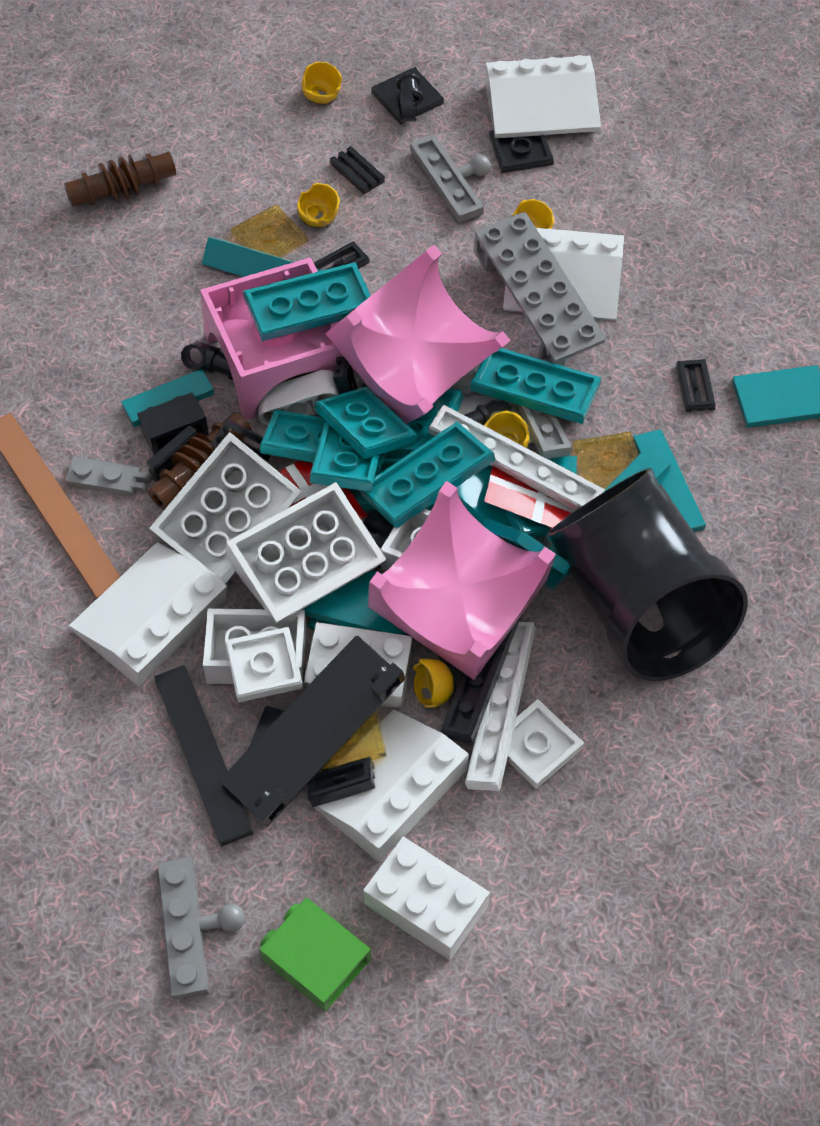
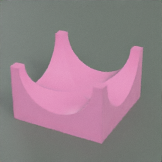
(413, 339)
(257, 363)
(459, 585)

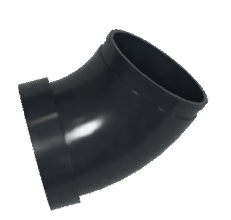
(640, 551)

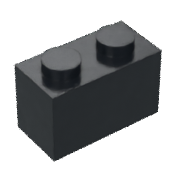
(168, 419)

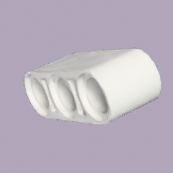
(298, 395)

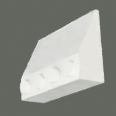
(542, 96)
(590, 264)
(222, 501)
(304, 553)
(150, 611)
(407, 781)

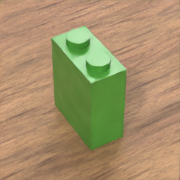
(314, 953)

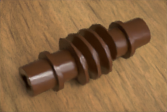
(120, 178)
(188, 462)

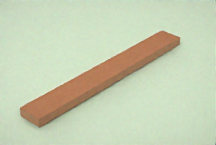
(55, 507)

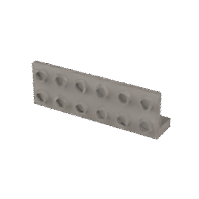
(538, 287)

